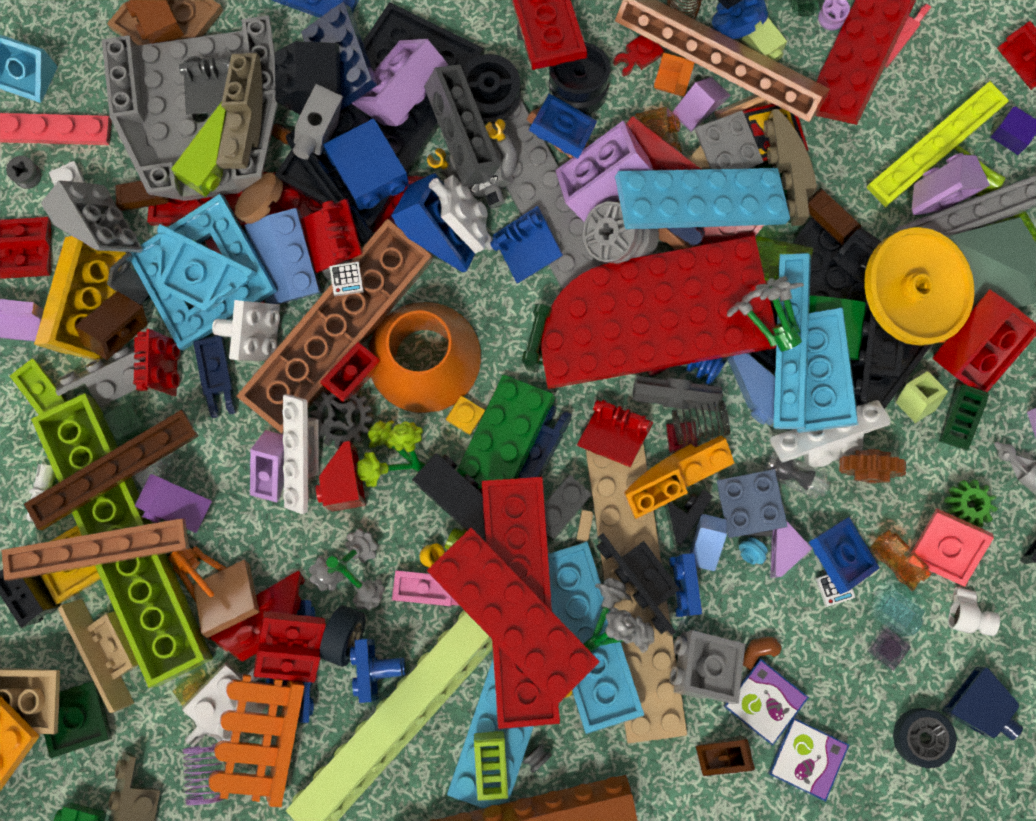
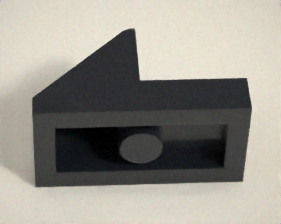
(681, 522)

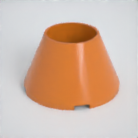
(440, 385)

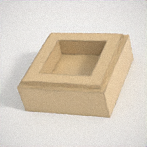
(584, 526)

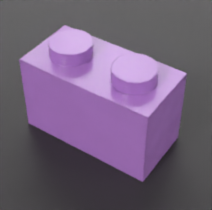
(171, 502)

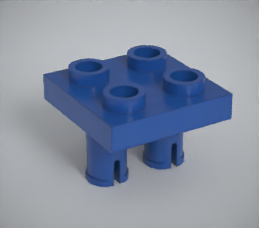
(371, 669)

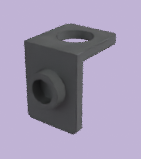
(126, 280)

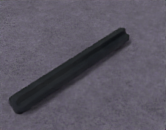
(332, 189)

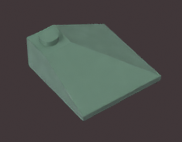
(1001, 261)

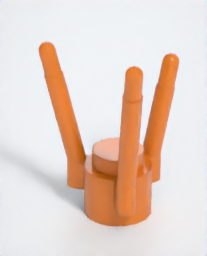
(186, 562)

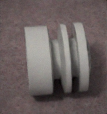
(609, 240)

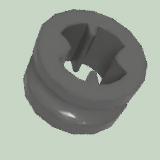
(537, 758)

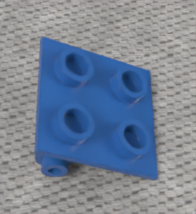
(527, 245)

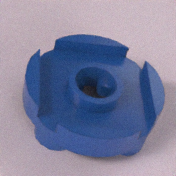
(740, 18)

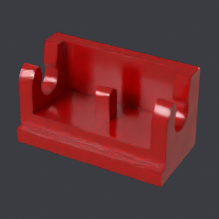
(1021, 53)

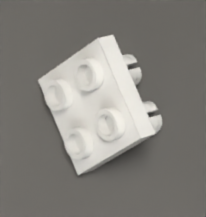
(251, 330)

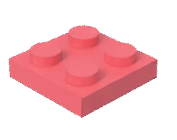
(952, 546)

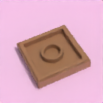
(232, 599)

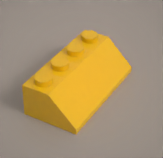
(75, 292)

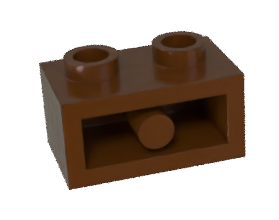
(111, 325)

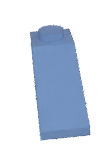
(756, 386)

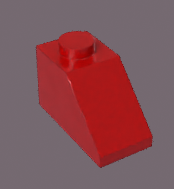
(351, 372)

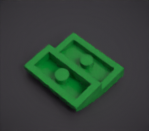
(854, 318)

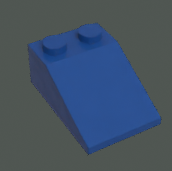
(421, 221)

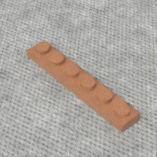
(94, 549)

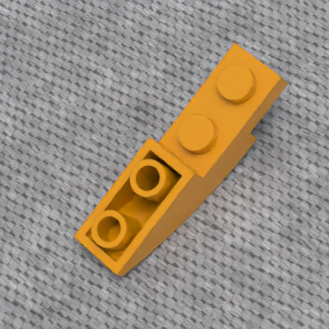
(675, 473)

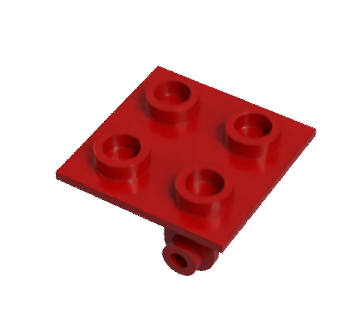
(331, 235)
(160, 367)
(615, 433)

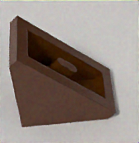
(725, 756)

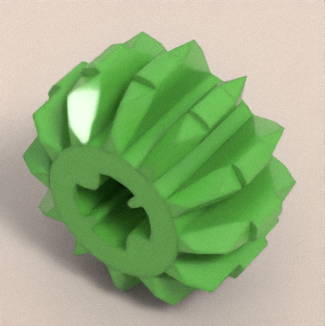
(971, 492)

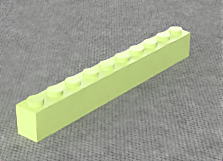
(393, 723)

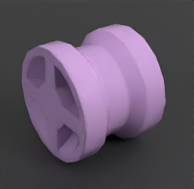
(839, 9)

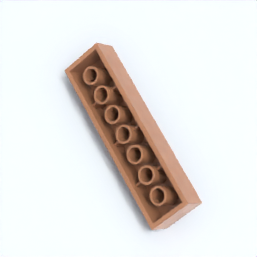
(336, 324)

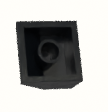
(301, 68)

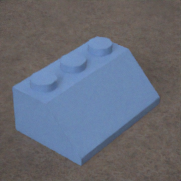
(285, 256)

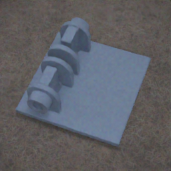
(751, 503)

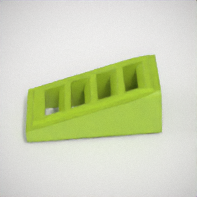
(490, 739)

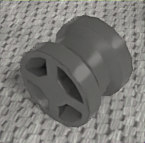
(26, 179)

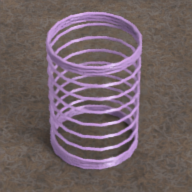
(199, 800)

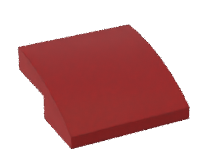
(25, 247)
(289, 647)

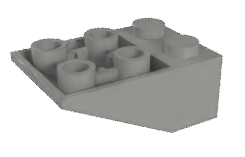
(90, 216)

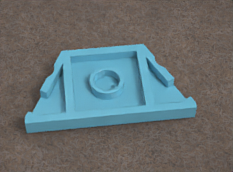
(196, 271)

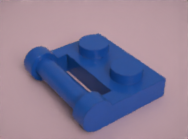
(686, 579)

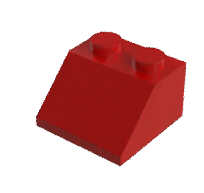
(339, 482)

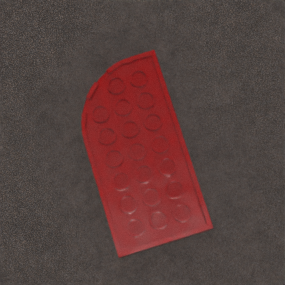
(656, 314)

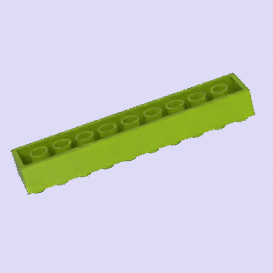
(140, 589)

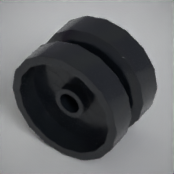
(582, 81)

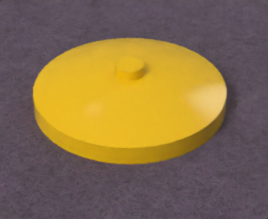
(919, 286)

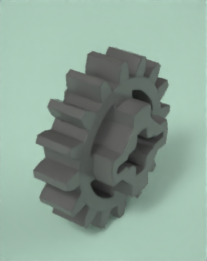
(332, 423)

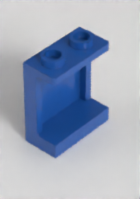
(367, 164)

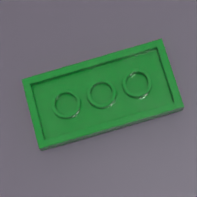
(506, 431)

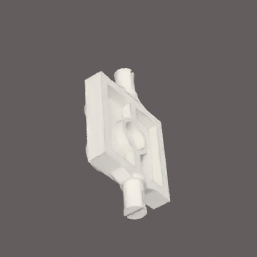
(463, 213)
(211, 701)

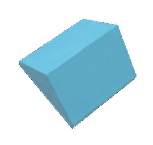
(25, 69)

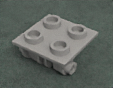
(729, 143)

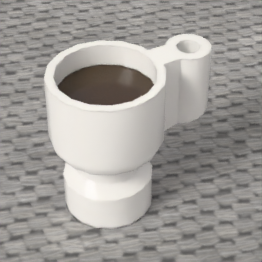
(969, 616)

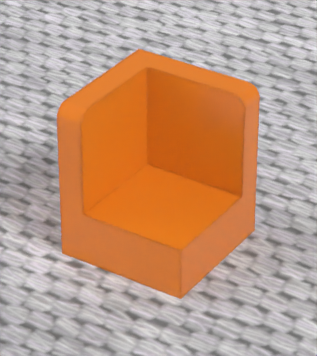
(674, 74)

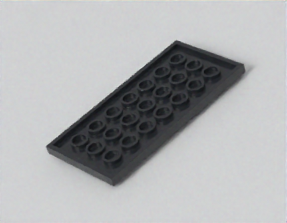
(405, 139)

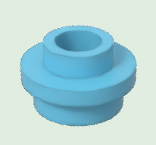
(753, 551)

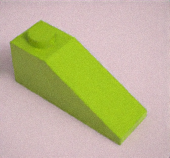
(198, 162)

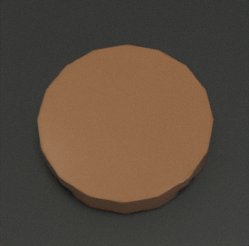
(256, 198)

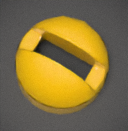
(431, 554)

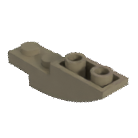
(243, 105)
(792, 160)

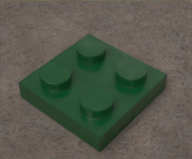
(80, 720)

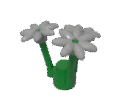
(787, 332)

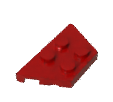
(243, 637)

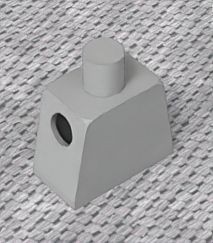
(317, 122)

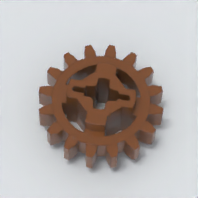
(872, 466)

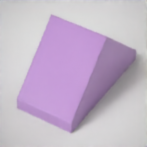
(700, 102)
(786, 550)

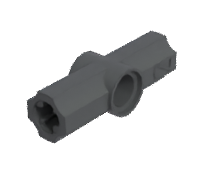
(676, 393)

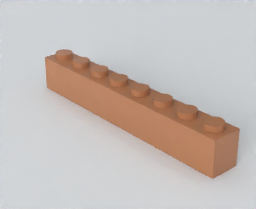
(724, 56)

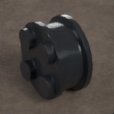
(493, 86)

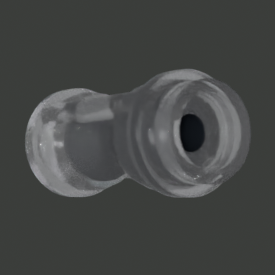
(811, 482)

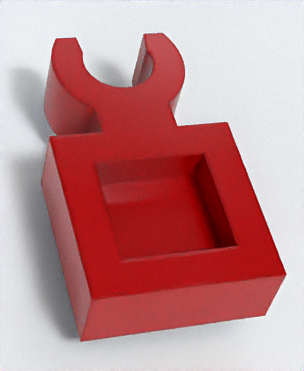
(640, 52)

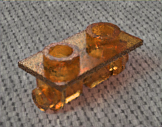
(890, 550)

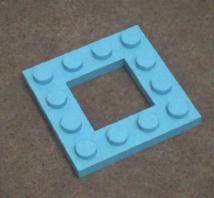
(210, 220)

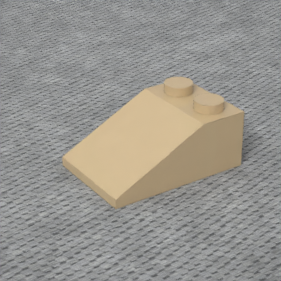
(33, 696)

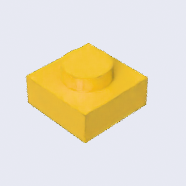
(465, 415)

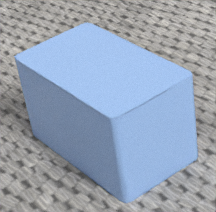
(709, 541)

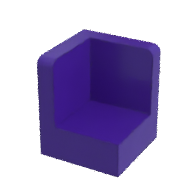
(1015, 130)

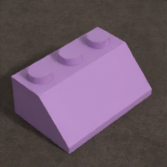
(400, 81)
(592, 176)

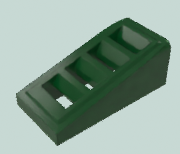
(957, 402)

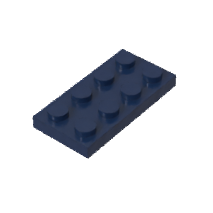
(355, 69)

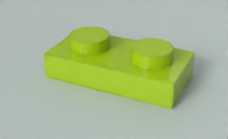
(37, 387)

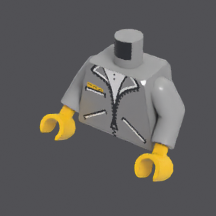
(503, 176)

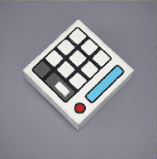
(346, 279)
(829, 592)

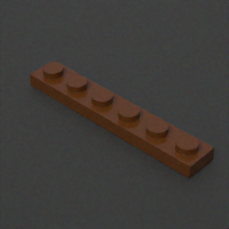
(111, 470)

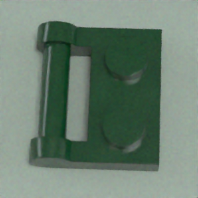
(533, 356)

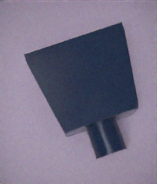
(985, 705)

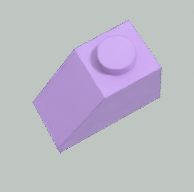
(267, 466)

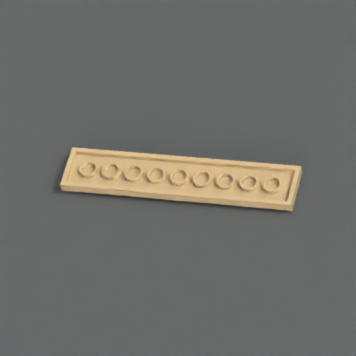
(651, 669)

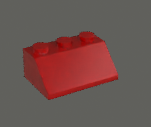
(987, 342)

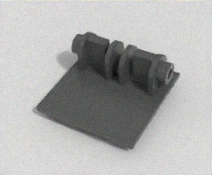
(204, 83)

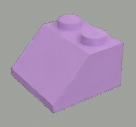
(948, 185)

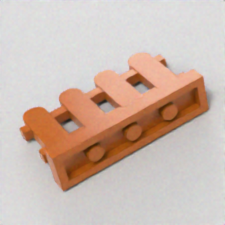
(263, 754)

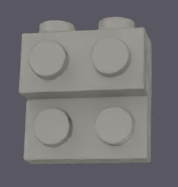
(708, 667)

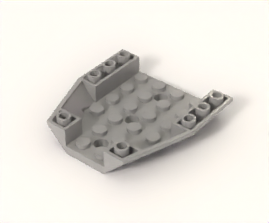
(150, 107)

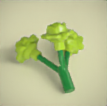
(402, 436)

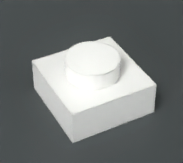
(68, 172)

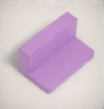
(19, 319)

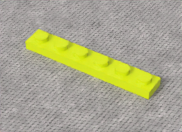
(937, 144)

